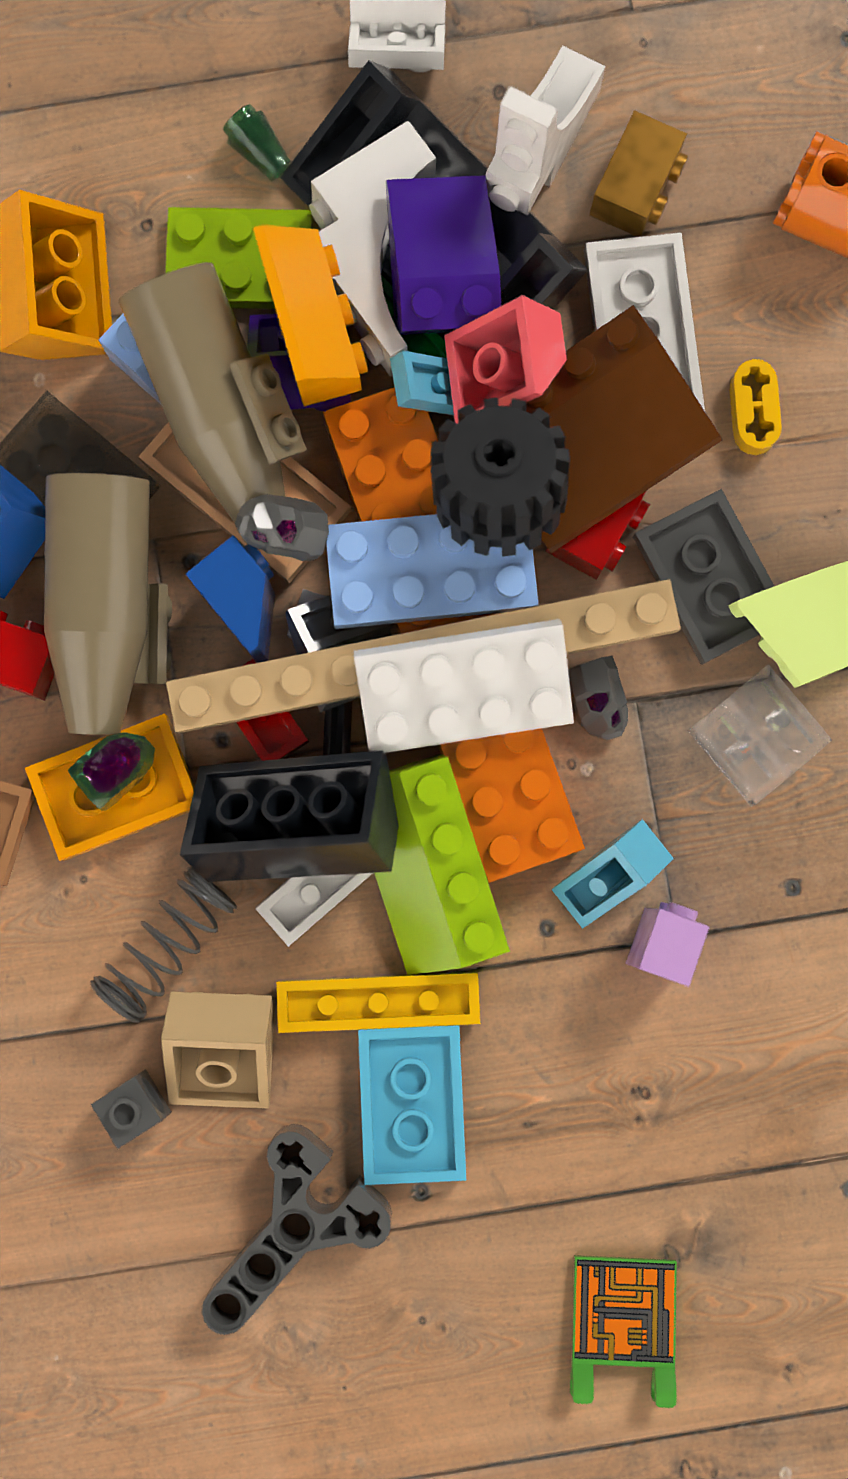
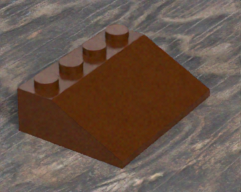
(622, 420)

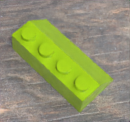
(437, 880)

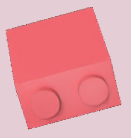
(505, 355)

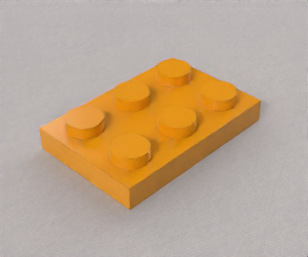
(75, 820)

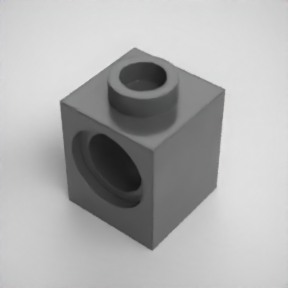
(131, 1109)

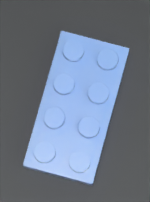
(418, 573)

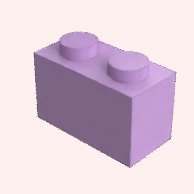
(668, 942)

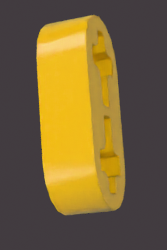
(744, 407)

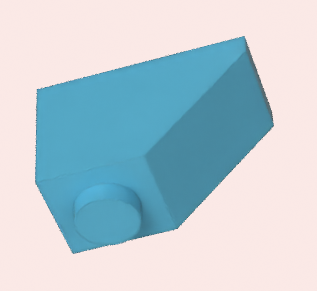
(613, 874)

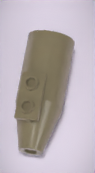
(214, 394)
(99, 610)

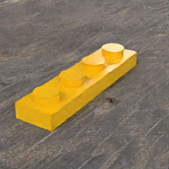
(378, 1002)

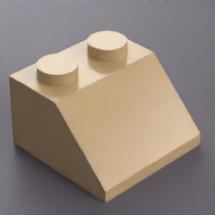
(218, 1049)

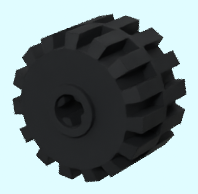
(500, 476)

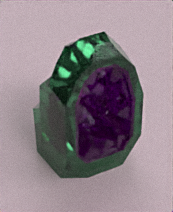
(113, 768)

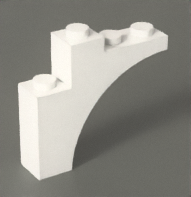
(540, 130)
(354, 219)

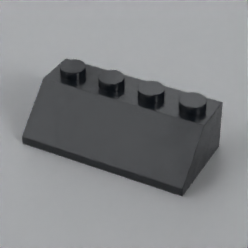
(292, 818)

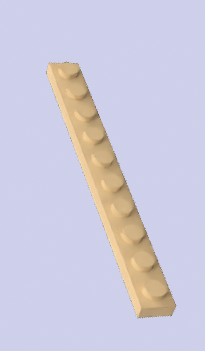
(332, 676)

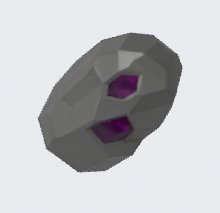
(284, 526)
(599, 698)

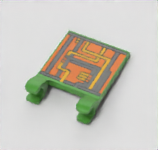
(624, 1319)

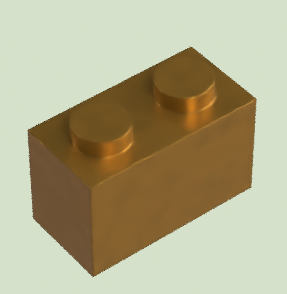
(638, 174)

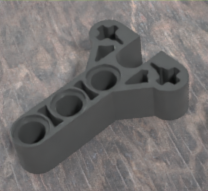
(329, 1227)

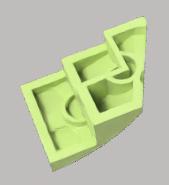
(803, 623)

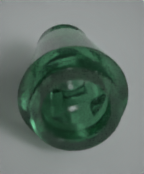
(256, 141)

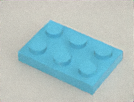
(412, 1105)

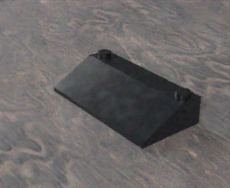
(376, 103)

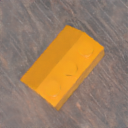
(52, 278)
(311, 312)

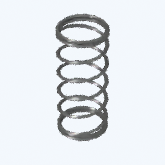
(130, 1009)

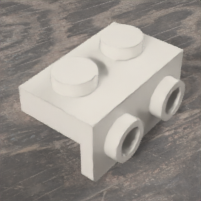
(397, 34)

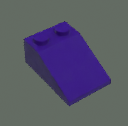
(441, 253)

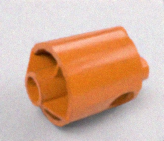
(819, 196)

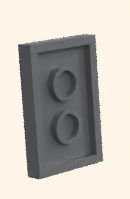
(708, 569)

